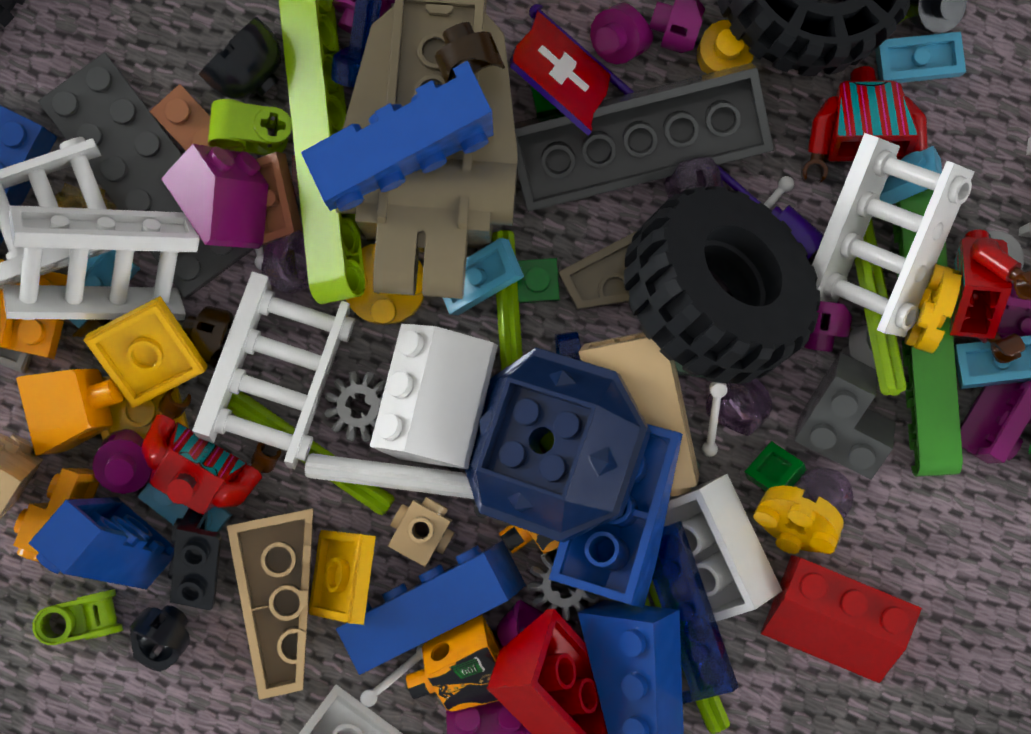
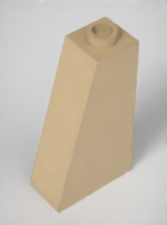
(655, 390)

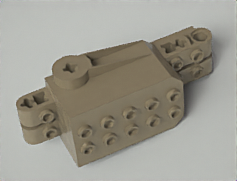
(462, 199)

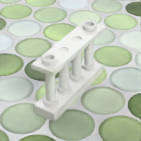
(72, 153)
(851, 217)
(99, 230)
(231, 378)

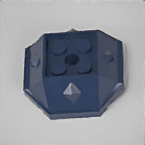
(593, 454)

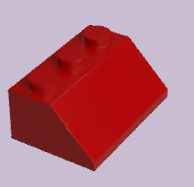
(840, 619)
(548, 679)

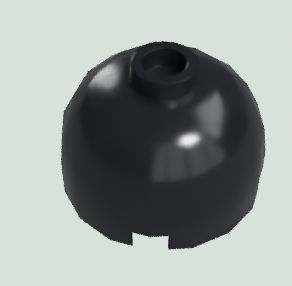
(245, 63)

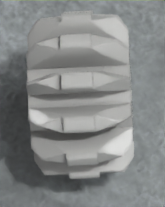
(347, 414)
(553, 594)

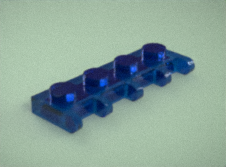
(702, 647)

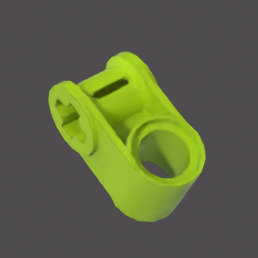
(245, 126)
(85, 618)

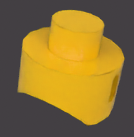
(721, 49)

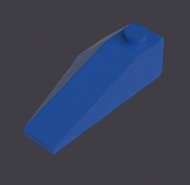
(623, 554)

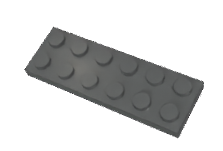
(133, 157)

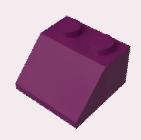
(220, 195)

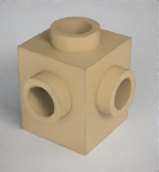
(409, 542)

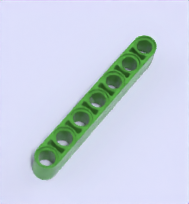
(932, 381)

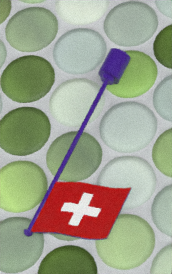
(580, 82)

